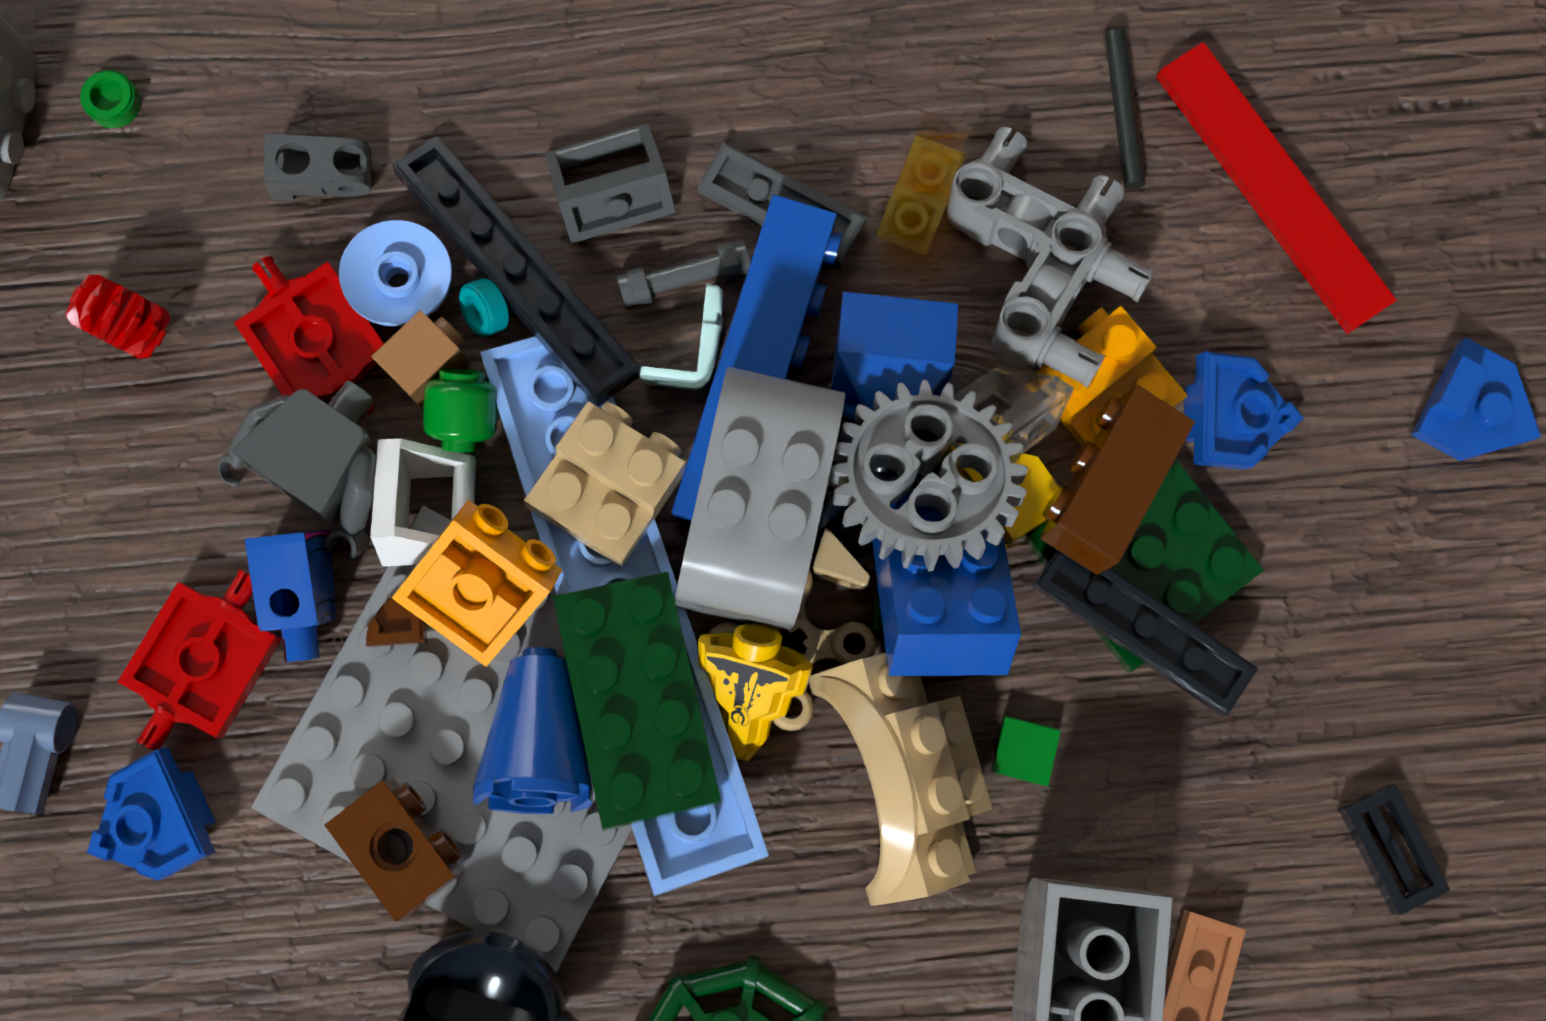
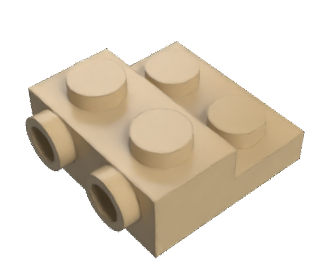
(607, 481)

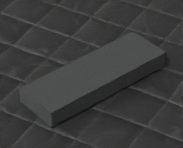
(748, 186)

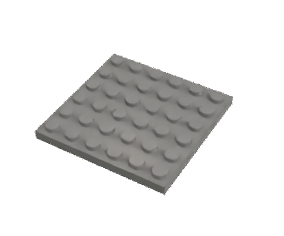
(425, 722)

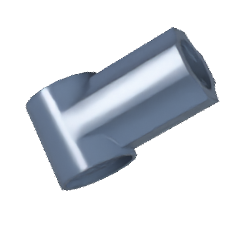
(32, 738)

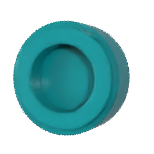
(483, 307)

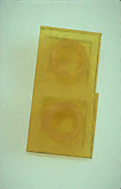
(920, 195)

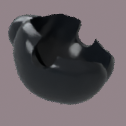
(483, 979)

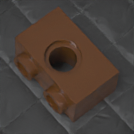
(363, 836)

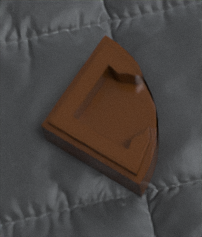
(395, 626)

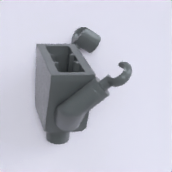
(313, 457)

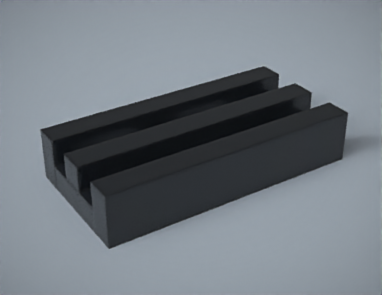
(1374, 860)

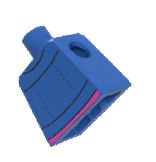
(288, 566)

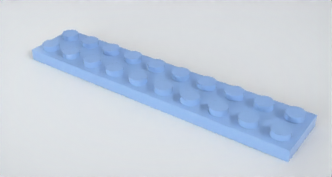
(536, 410)

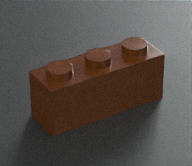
(1115, 479)

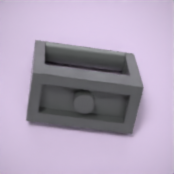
(613, 198)

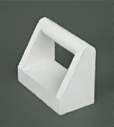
(395, 467)

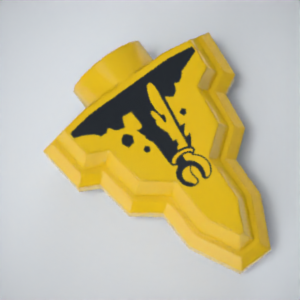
(752, 681)

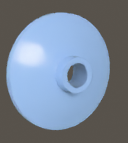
(390, 250)

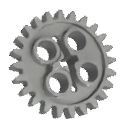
(969, 508)

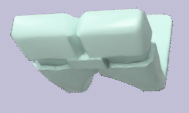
(708, 350)

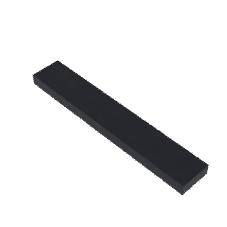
(518, 270)

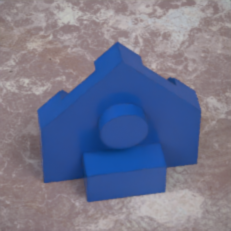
(1477, 406)
(1235, 411)
(153, 818)

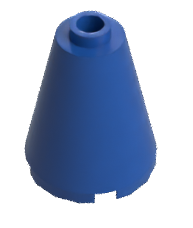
(534, 741)

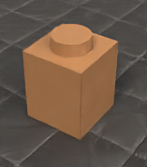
(419, 353)

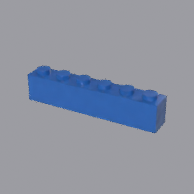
(769, 314)

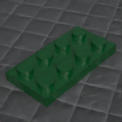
(636, 701)

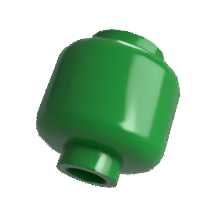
(460, 409)

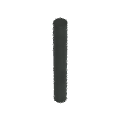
(1124, 109)

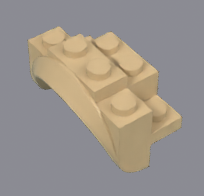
(919, 773)

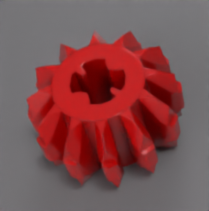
(118, 316)

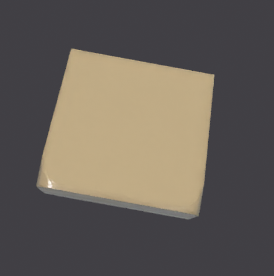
(838, 565)

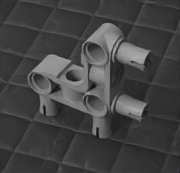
(1037, 230)

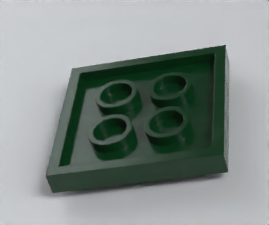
(1178, 555)

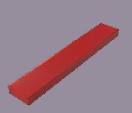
(1275, 188)

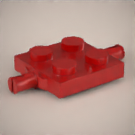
(308, 332)
(199, 661)

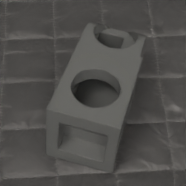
(316, 166)

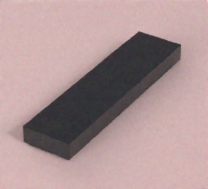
(1148, 631)

